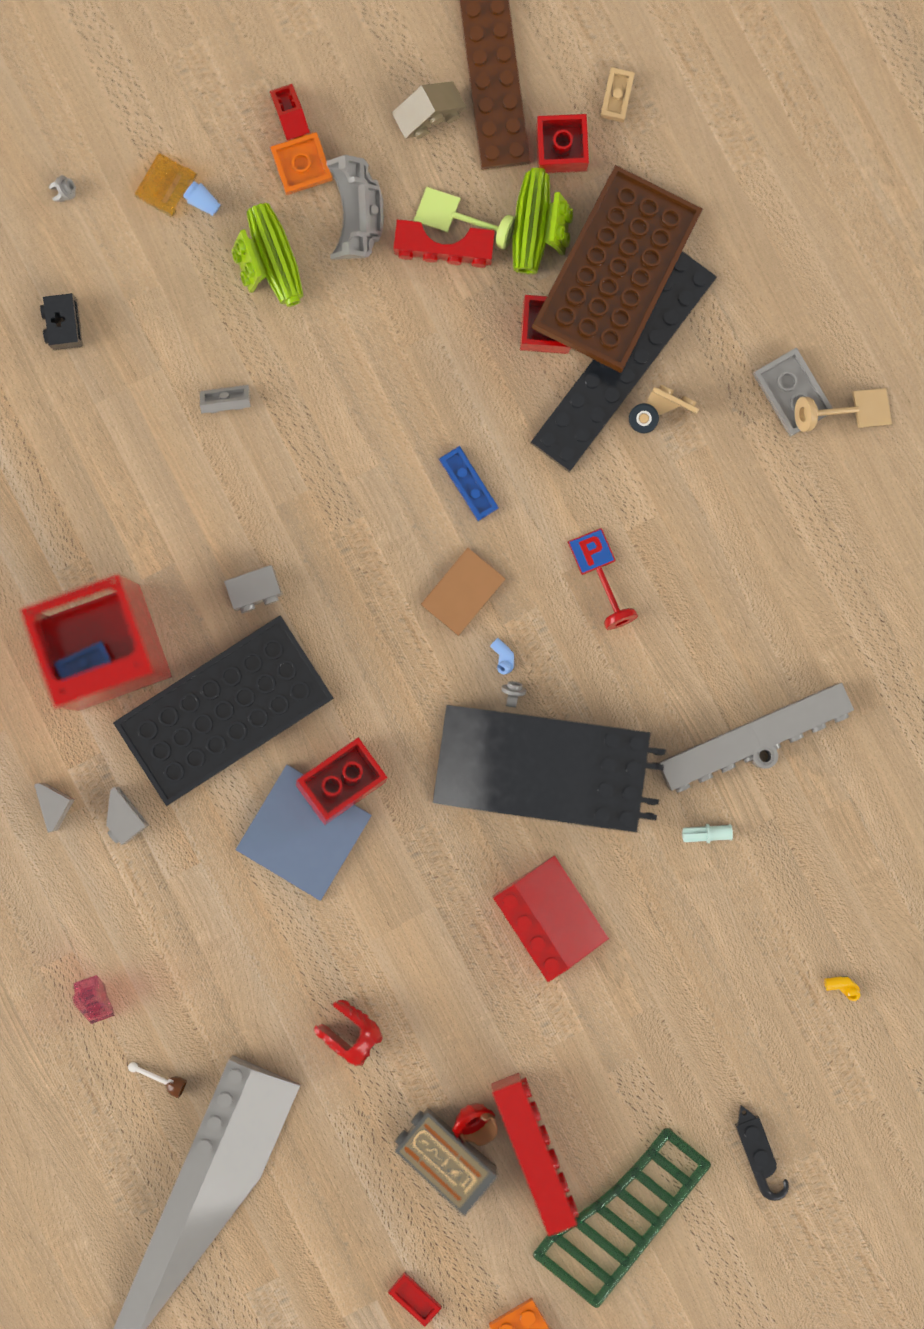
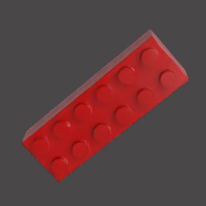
(534, 1156)

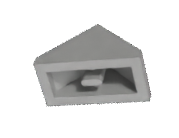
(53, 805)

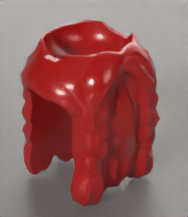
(368, 1037)

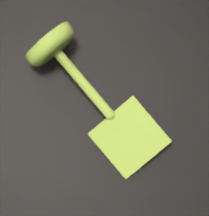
(440, 208)

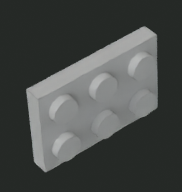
(785, 383)

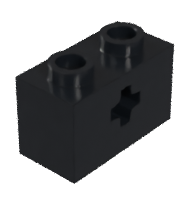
(69, 333)

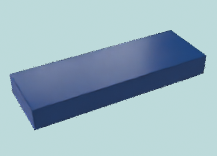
(468, 483)

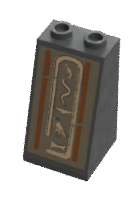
(446, 1161)

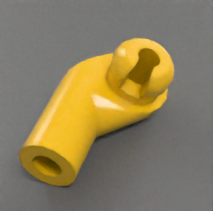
(845, 985)

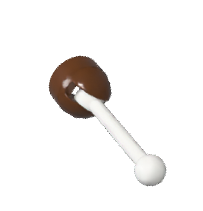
(174, 1085)

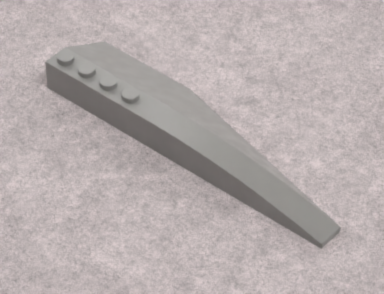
(213, 1182)

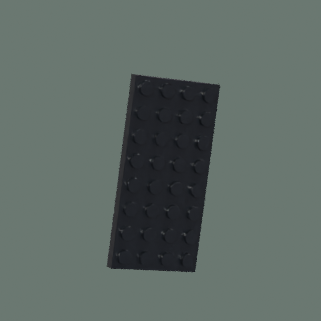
(223, 710)

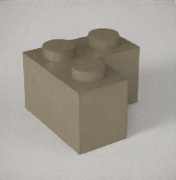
(428, 107)

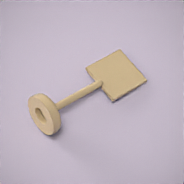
(870, 408)

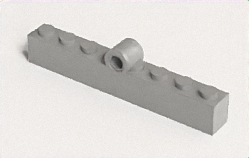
(758, 735)

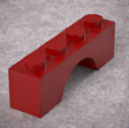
(473, 248)

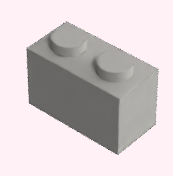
(254, 589)

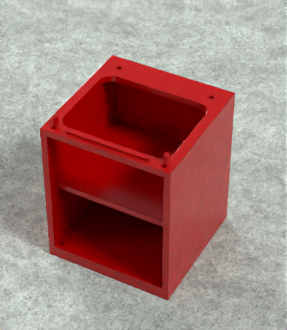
(116, 620)

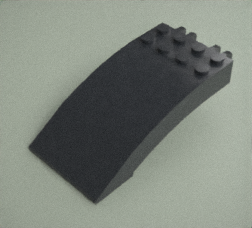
(544, 768)

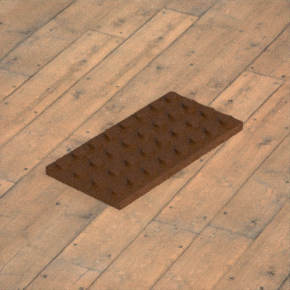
(617, 269)

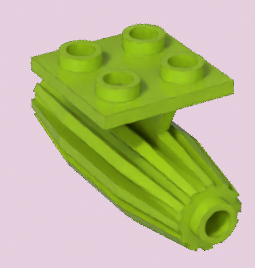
(538, 222)
(268, 256)

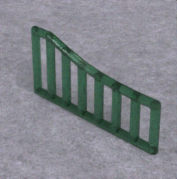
(599, 1206)

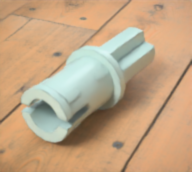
(707, 833)

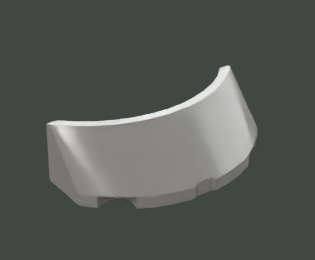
(361, 207)

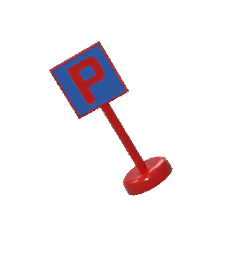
(592, 554)

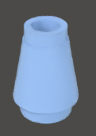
(201, 198)

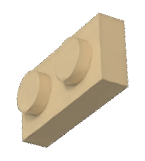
(617, 94)

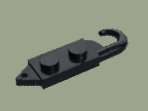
(758, 1153)

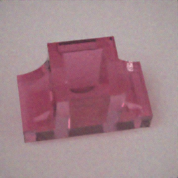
(92, 999)

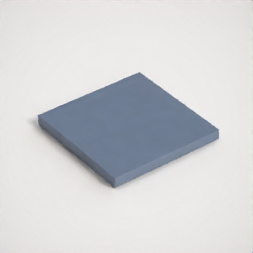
(295, 842)

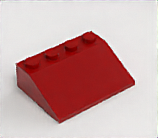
(550, 918)

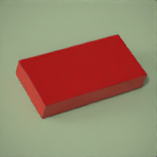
(414, 1299)

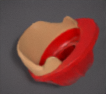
(476, 1124)

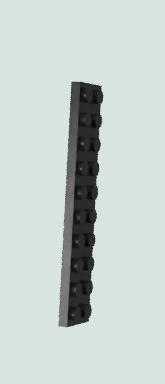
(603, 389)

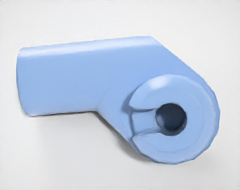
(506, 656)

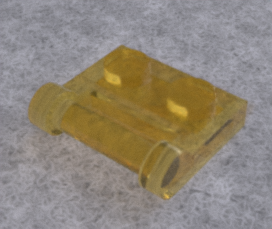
(159, 180)

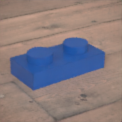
(83, 661)

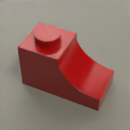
(289, 112)

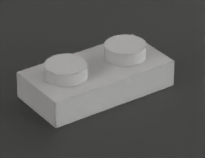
(225, 399)

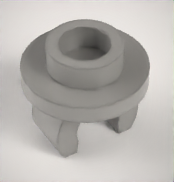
(65, 188)
(513, 690)

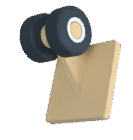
(645, 416)

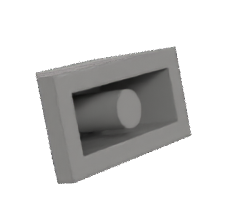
(123, 818)

